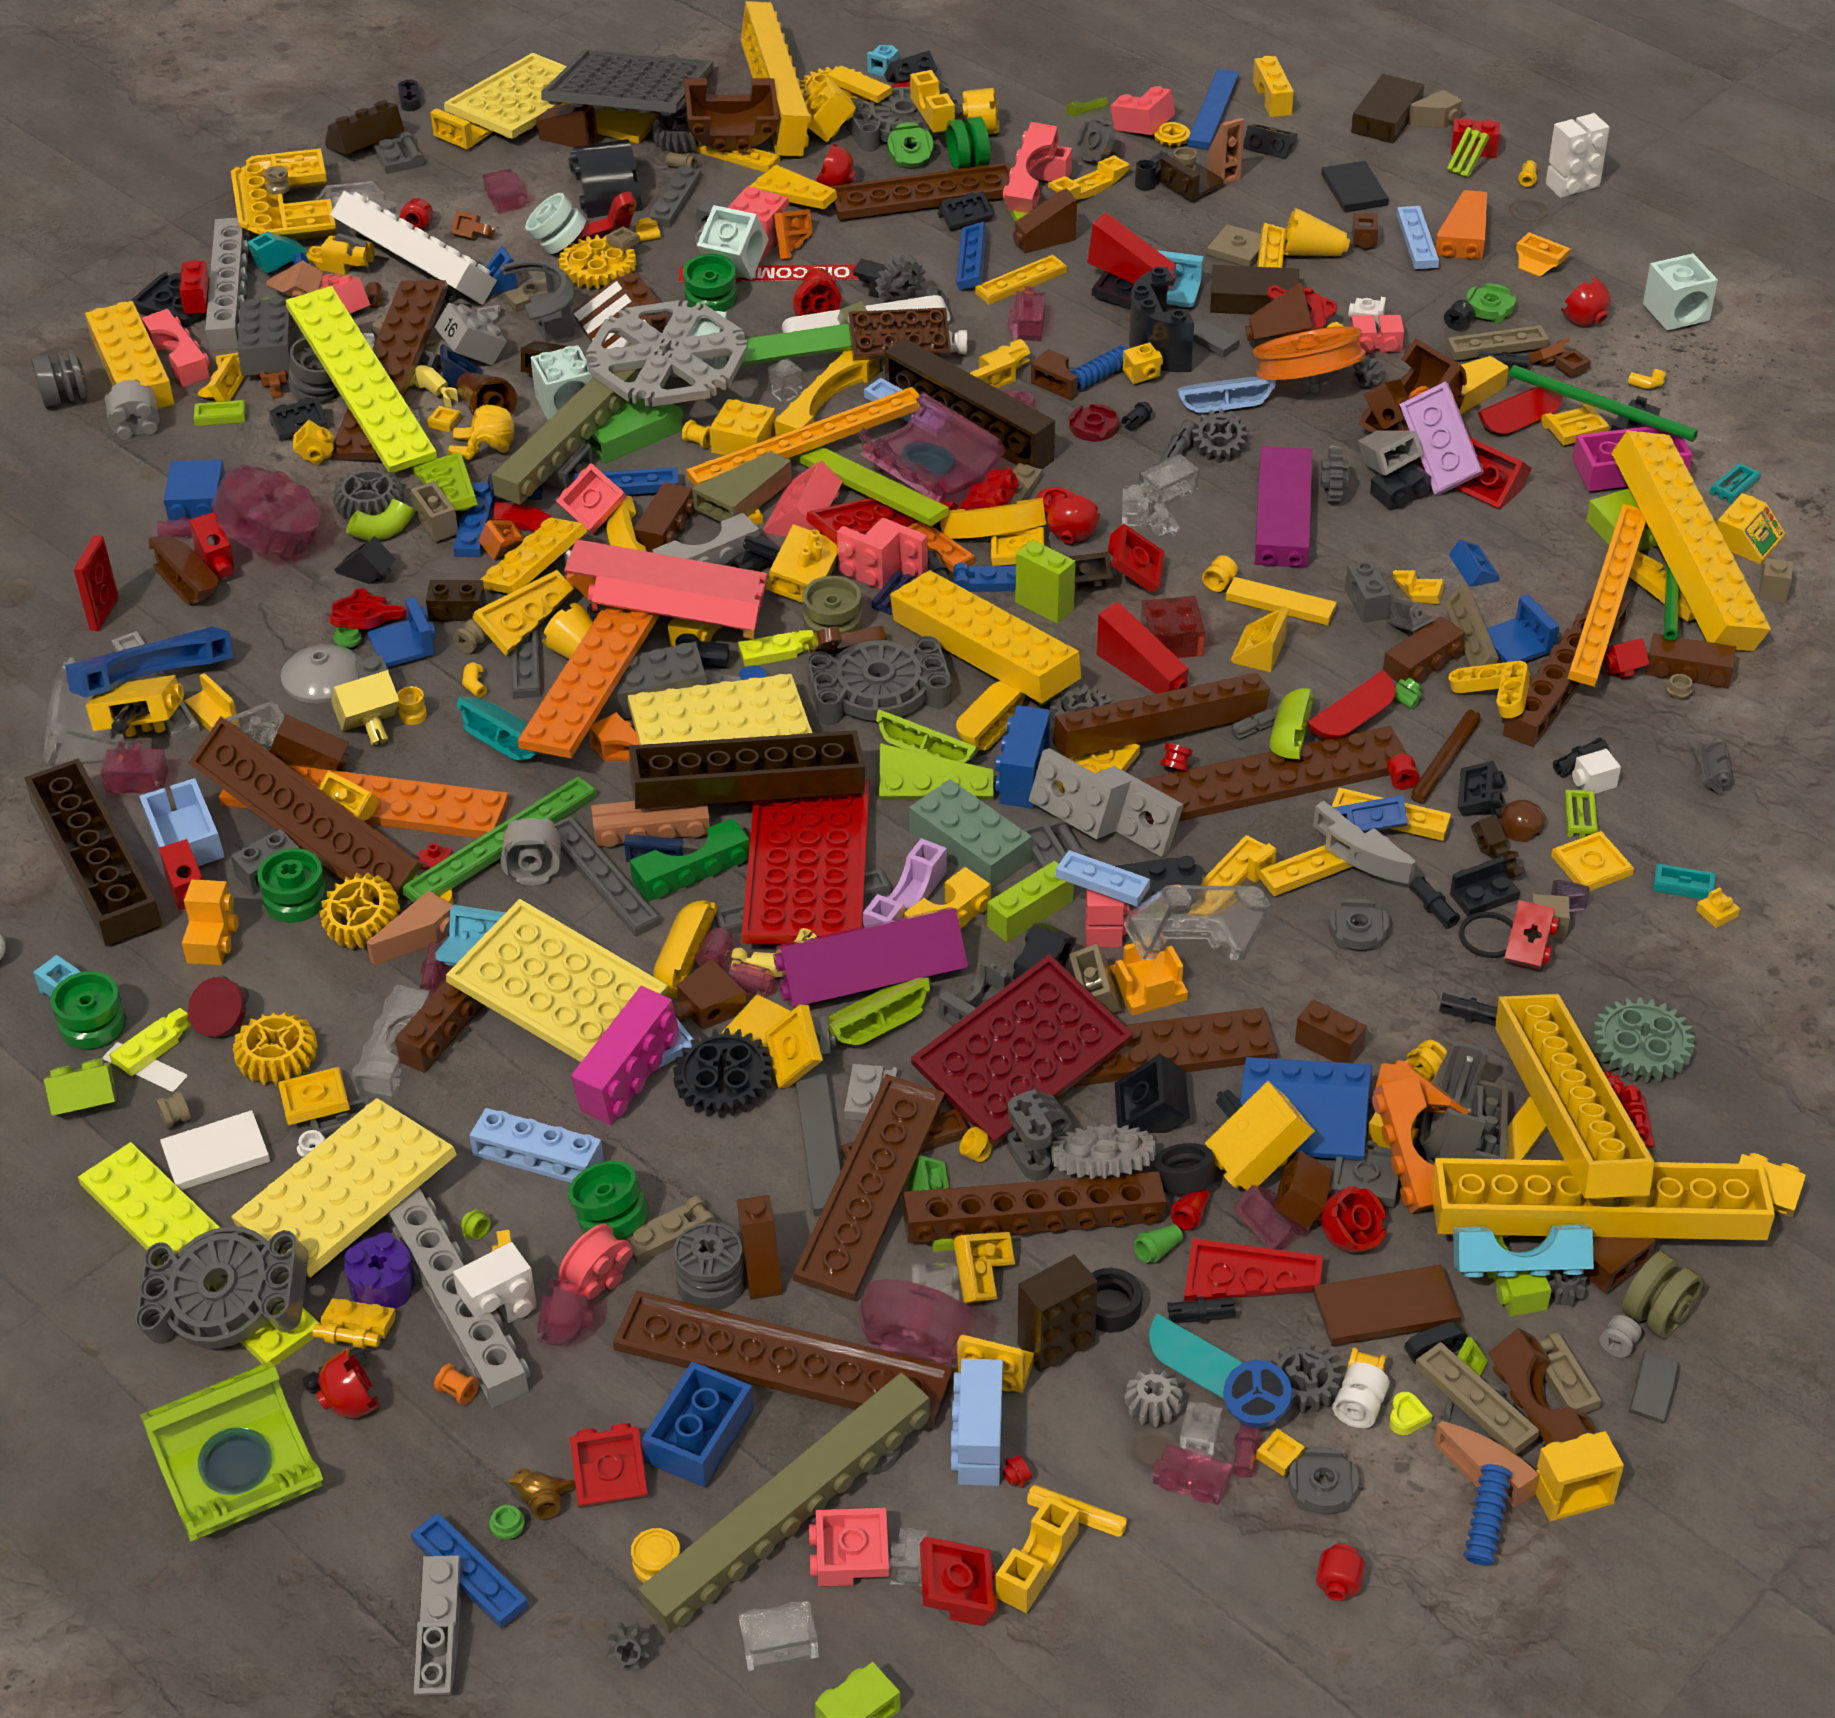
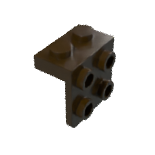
(1186, 181)

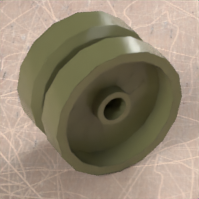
(832, 603)
(1662, 1294)

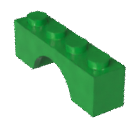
(661, 874)

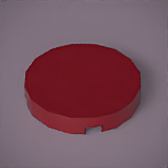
(1094, 423)
(217, 1007)

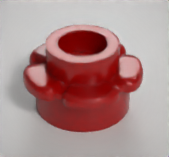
(1016, 1471)

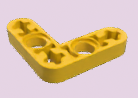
(1496, 676)

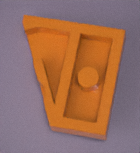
(792, 230)

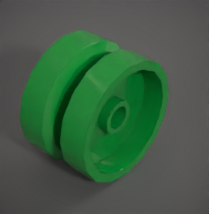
(968, 142)
(710, 281)
(292, 885)
(88, 1009)
(610, 1196)

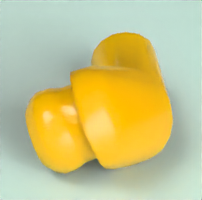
(1647, 382)
(471, 677)

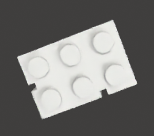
(1577, 155)

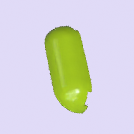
(1291, 723)
(922, 739)
(879, 1012)

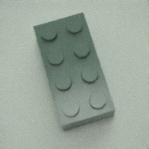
(971, 833)

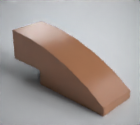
(1472, 1450)

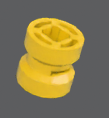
(1219, 573)
(411, 705)

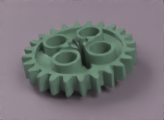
(1643, 1039)

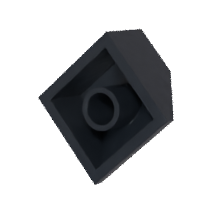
(1153, 1097)

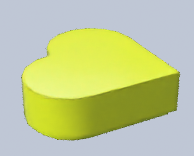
(1408, 1414)

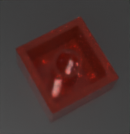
(1175, 624)

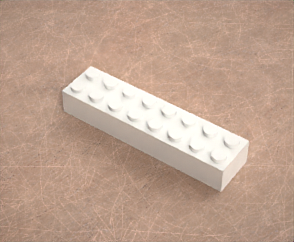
(414, 246)

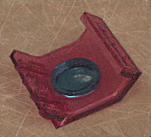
(935, 451)

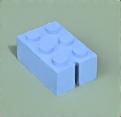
(188, 822)
(977, 1422)

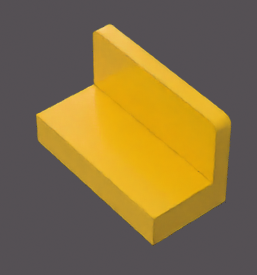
(210, 703)

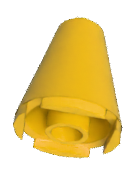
(1313, 236)
(567, 630)

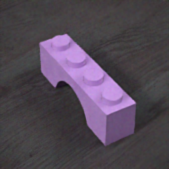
(922, 873)

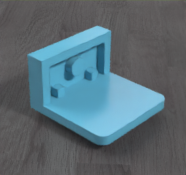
(1189, 278)
(465, 930)

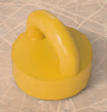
(974, 1143)

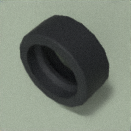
(1185, 1168)
(1126, 1283)

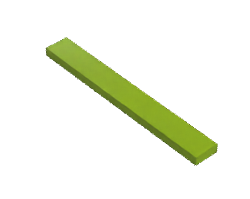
(877, 486)

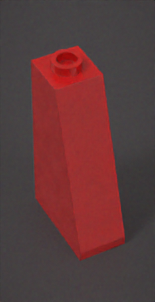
(1123, 252)
(1137, 651)

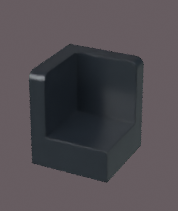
(868, 272)

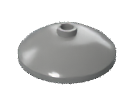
(317, 670)

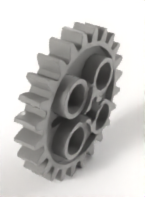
(1103, 1151)

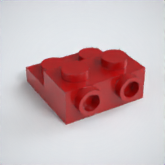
(993, 492)
(1136, 557)
(608, 1465)
(958, 1580)

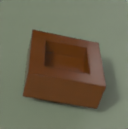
(1572, 362)

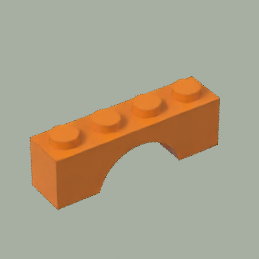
(612, 738)
(1398, 1105)

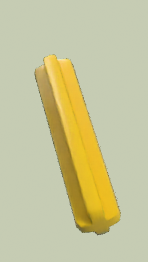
(1088, 1514)

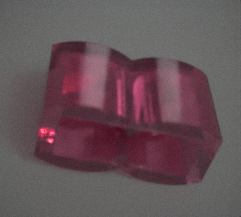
(504, 190)

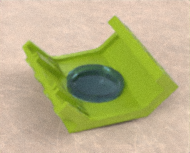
(230, 1451)

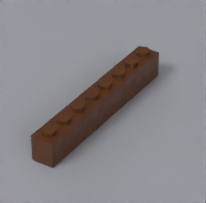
(1159, 715)

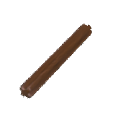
(1445, 756)

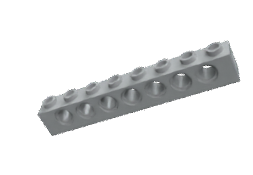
(227, 283)
(477, 1339)

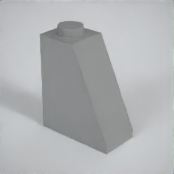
(1389, 450)

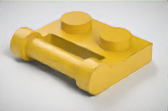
(1574, 422)

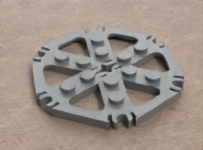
(682, 359)

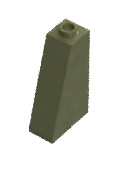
(743, 487)

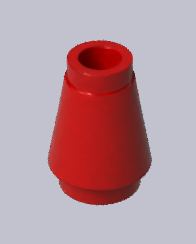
(1189, 1209)

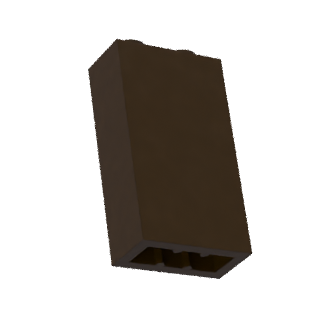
(1386, 108)
(1246, 287)

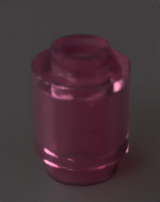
(715, 945)
(752, 978)

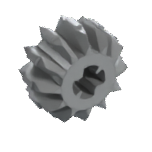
(1153, 1397)

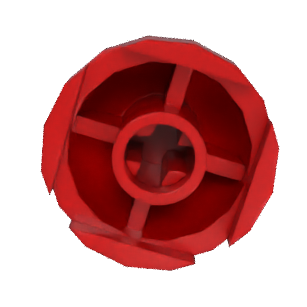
(837, 167)
(816, 297)
(1588, 303)
(1072, 518)
(1353, 1220)
(345, 1387)

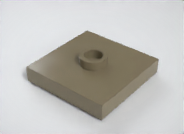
(1235, 245)

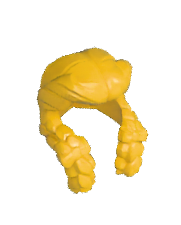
(488, 425)

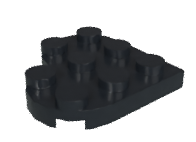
(164, 294)
(1166, 872)

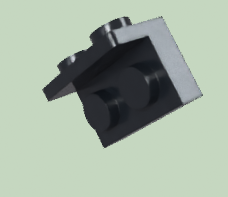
(901, 69)
(1268, 140)
(965, 210)
(291, 418)
(1481, 789)
(1483, 887)

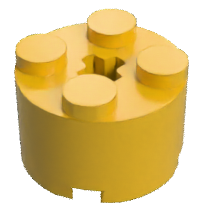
(984, 104)

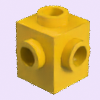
(1142, 363)
(313, 443)

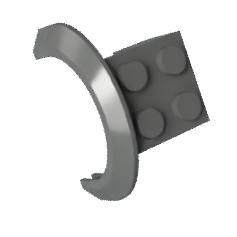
(552, 308)

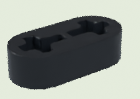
(409, 95)
(1449, 1334)

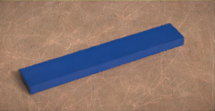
(1213, 109)

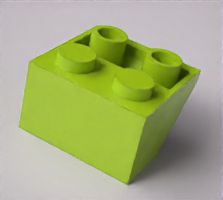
(80, 1088)

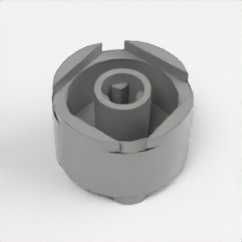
(132, 409)
(531, 850)

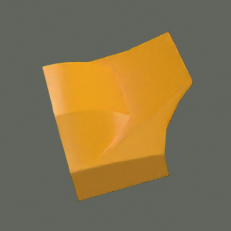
(1540, 254)

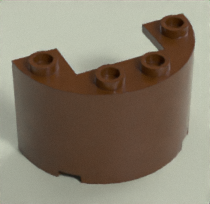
(731, 120)
(1427, 369)

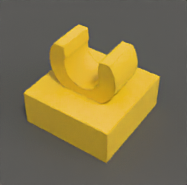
(1718, 908)

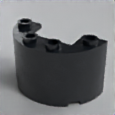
(604, 173)
(1151, 323)

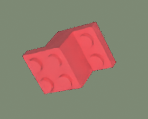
(764, 205)
(882, 552)

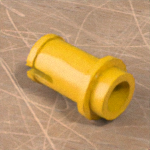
(1528, 174)

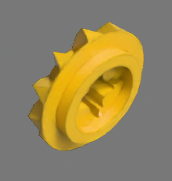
(1164, 136)

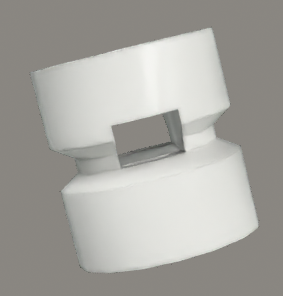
(1361, 1395)

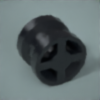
(1459, 315)

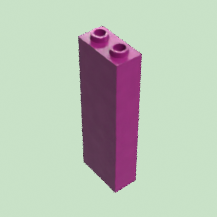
(1283, 507)
(870, 957)

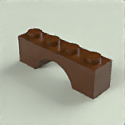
(1523, 1365)

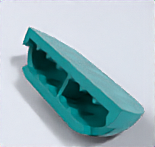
(494, 726)
(1191, 1355)

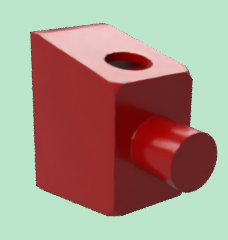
(216, 556)
(174, 857)

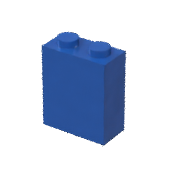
(192, 488)

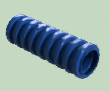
(1099, 367)
(1487, 1514)

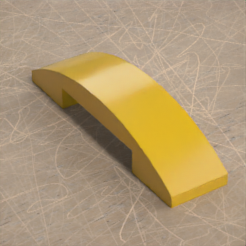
(1106, 175)
(994, 520)
(620, 527)

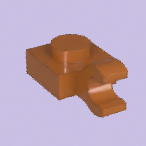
(469, 224)
(1547, 354)
(274, 381)

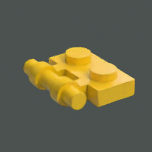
(354, 1323)

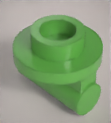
(1408, 693)

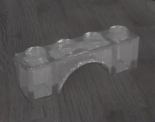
(379, 1070)

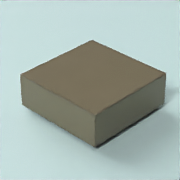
(623, 238)

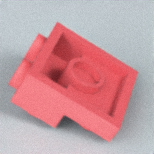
(591, 498)
(849, 1545)

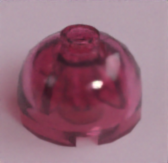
(563, 1313)

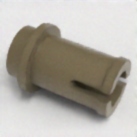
(677, 160)

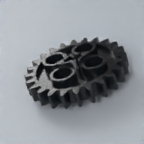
(745, 1076)

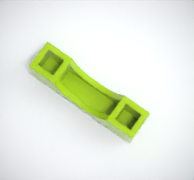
(1521, 1292)

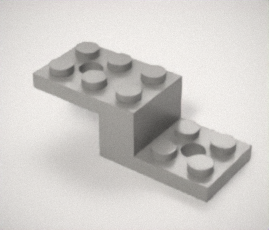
(1105, 802)

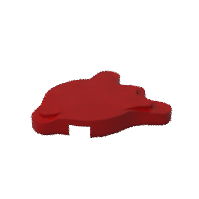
(1319, 307)
(363, 611)

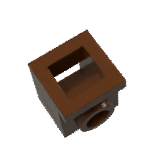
(1365, 235)

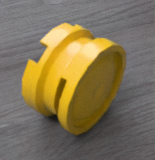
(1427, 1058)
(653, 1551)

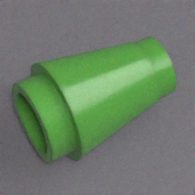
(1154, 1244)

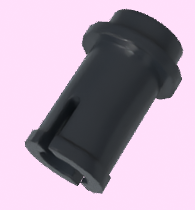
(1141, 412)

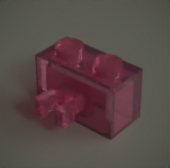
(1027, 315)
(134, 769)

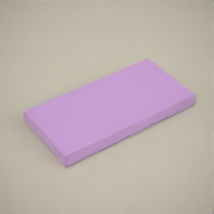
(1443, 438)

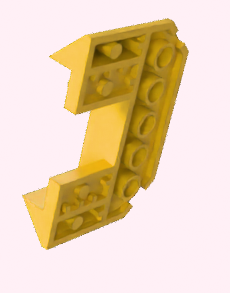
(266, 212)

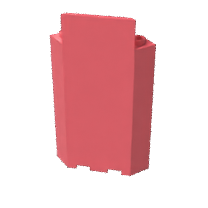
(670, 585)

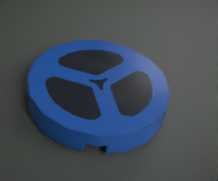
(1257, 1393)

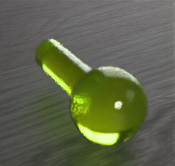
(1077, 108)

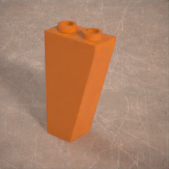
(1464, 228)

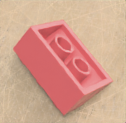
(807, 492)

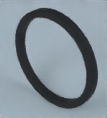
(1469, 947)

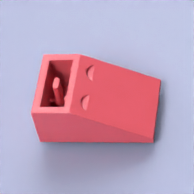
(348, 289)

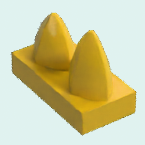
(223, 381)

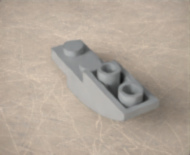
(1362, 850)
(438, 1626)

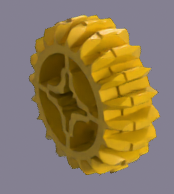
(355, 902)
(275, 1047)

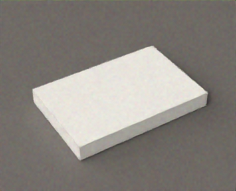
(215, 1150)

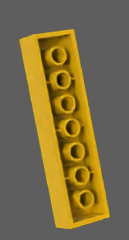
(986, 636)

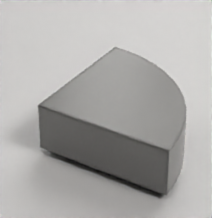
(493, 311)

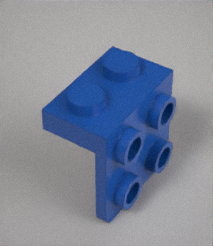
(1527, 635)
(405, 639)

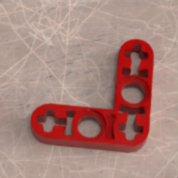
(620, 215)

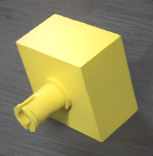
(366, 703)

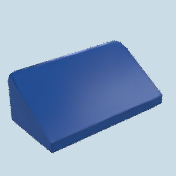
(1473, 564)

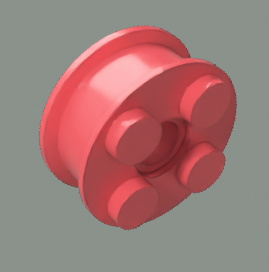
(596, 1261)

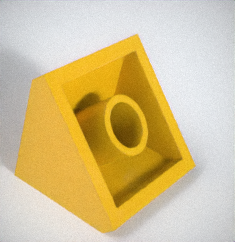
(1262, 641)

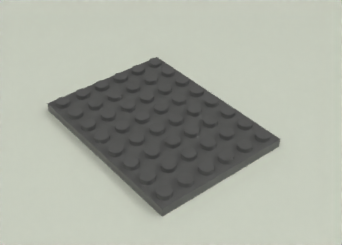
(625, 81)

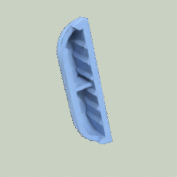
(1225, 394)

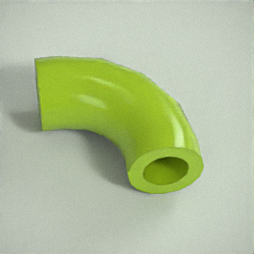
(383, 525)

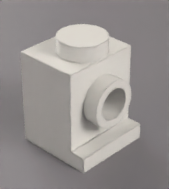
(1368, 307)

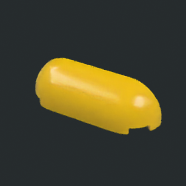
(988, 716)
(683, 944)

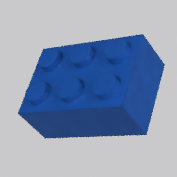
(1021, 755)
(698, 1424)

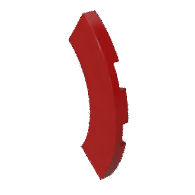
(521, 515)

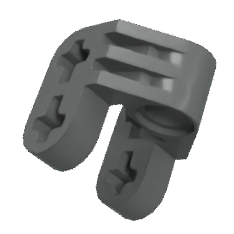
(1037, 1131)

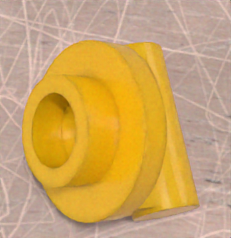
(647, 229)

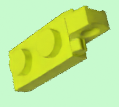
(774, 647)
(151, 1042)

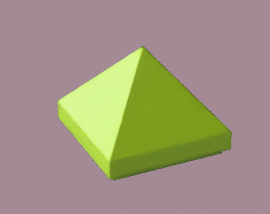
(1473, 1356)

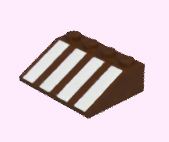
(615, 296)

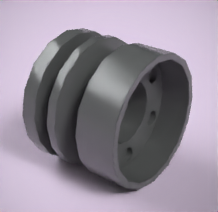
(307, 374)
(59, 377)
(709, 1265)

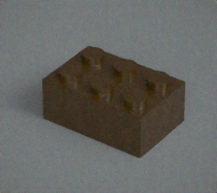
(1057, 1312)

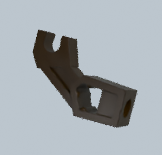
(1493, 842)

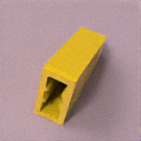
(1484, 379)

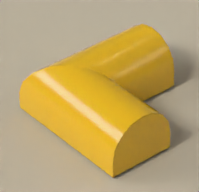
(350, 795)
(975, 1259)

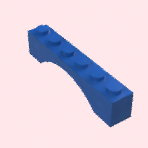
(113, 669)

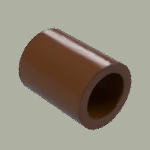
(374, 294)

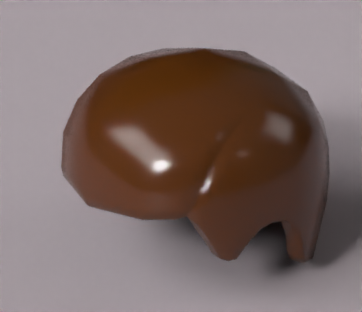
(1522, 820)

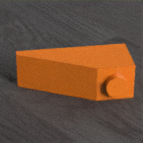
(1435, 1098)

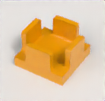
(1149, 982)

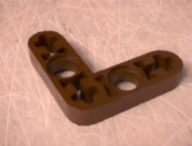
(832, 641)

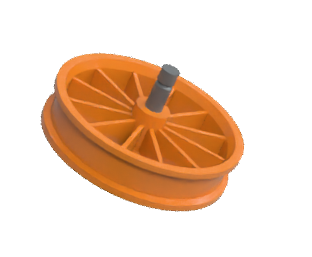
(1309, 354)

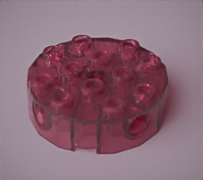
(266, 511)

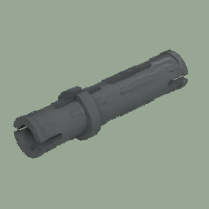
(1179, 440)

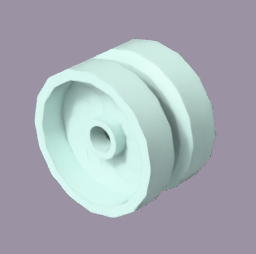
(555, 223)

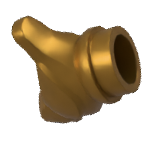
(541, 1492)

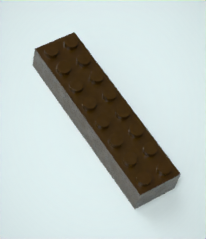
(1022, 429)
(746, 769)
(93, 852)

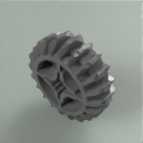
(673, 133)
(367, 492)

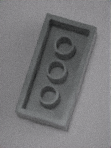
(654, 672)

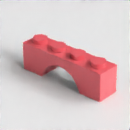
(1038, 146)
(186, 360)

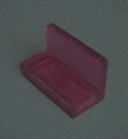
(1271, 1226)

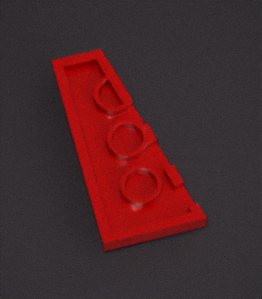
(1248, 1271)

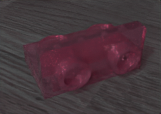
(1192, 1474)

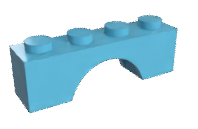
(1564, 1249)

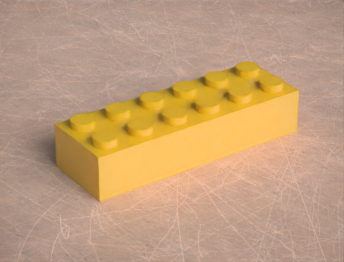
(128, 349)

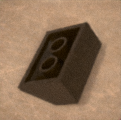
(364, 127)

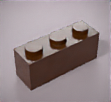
(664, 516)
(1424, 651)
(1700, 660)

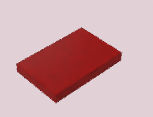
(96, 583)

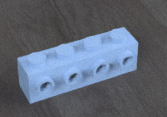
(534, 1145)

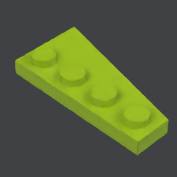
(451, 477)
(915, 774)

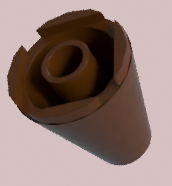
(485, 389)

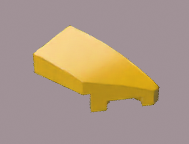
(1419, 590)

